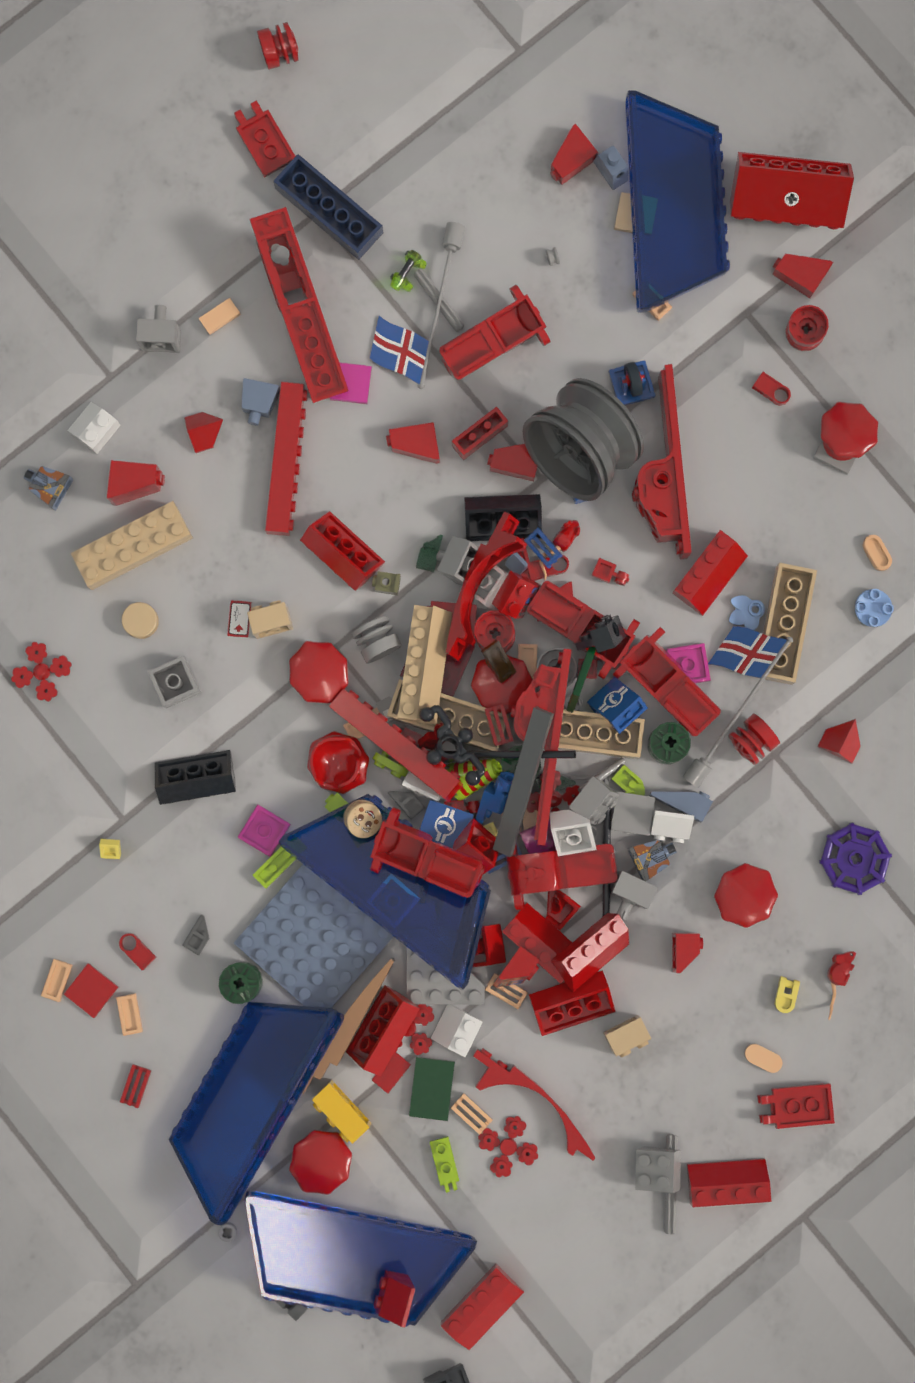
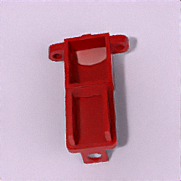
(494, 336)
(572, 619)
(669, 684)
(420, 856)
(552, 872)

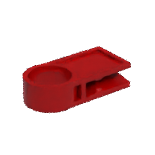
(767, 386)
(538, 572)
(140, 954)

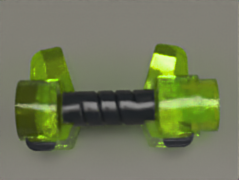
(399, 280)

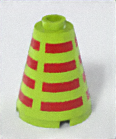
(492, 771)

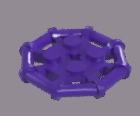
(845, 863)

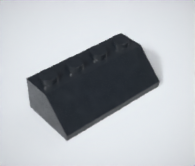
(485, 512)
(194, 777)

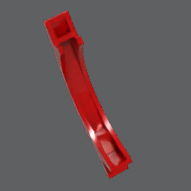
(499, 546)
(498, 1075)

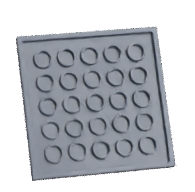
(313, 940)

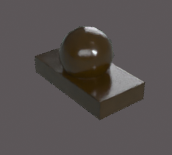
(498, 661)

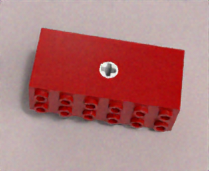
(791, 190)

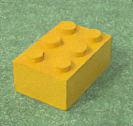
(341, 1112)

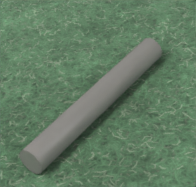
(608, 771)

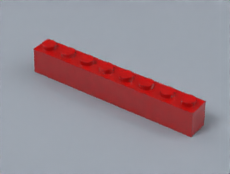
(285, 459)
(395, 744)

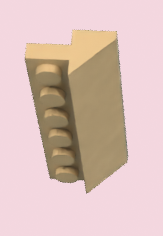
(424, 662)

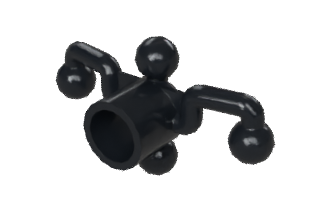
(445, 733)

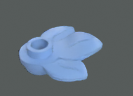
(743, 613)

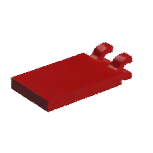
(264, 140)
(799, 1106)

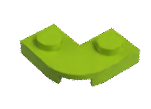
(629, 781)

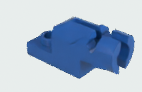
(495, 797)

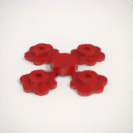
(41, 671)
(556, 796)
(416, 1038)
(508, 1146)

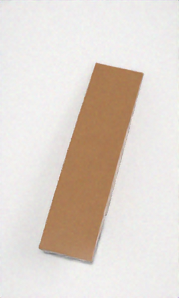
(350, 1024)

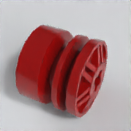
(278, 45)
(816, 324)
(491, 622)
(750, 742)

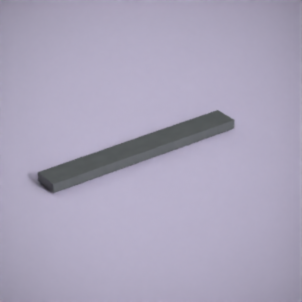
(523, 781)

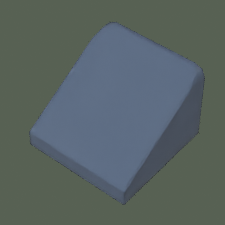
(516, 563)

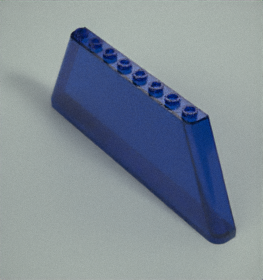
(674, 200)
(421, 915)
(249, 1098)
(338, 1255)

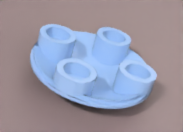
(873, 608)

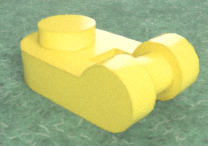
(786, 1002)

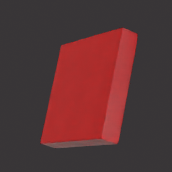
(91, 990)

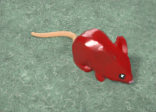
(563, 539)
(839, 973)

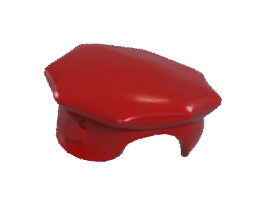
(848, 431)
(318, 672)
(494, 693)
(338, 762)
(746, 895)
(320, 1162)

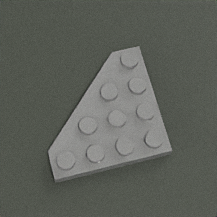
(430, 987)

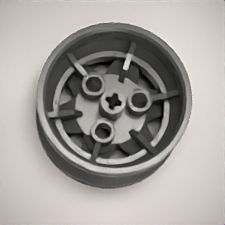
(583, 439)

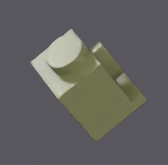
(393, 586)

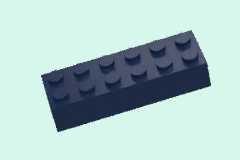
(328, 206)

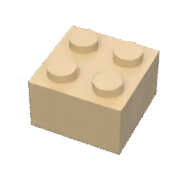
(270, 619)
(627, 1036)

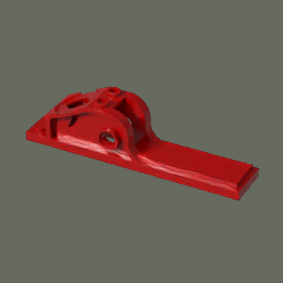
(304, 318)
(669, 497)
(552, 701)

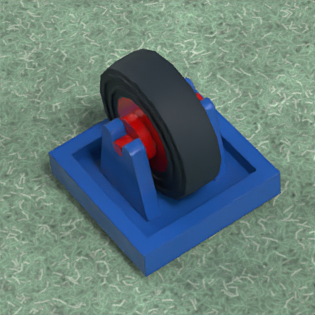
(632, 382)

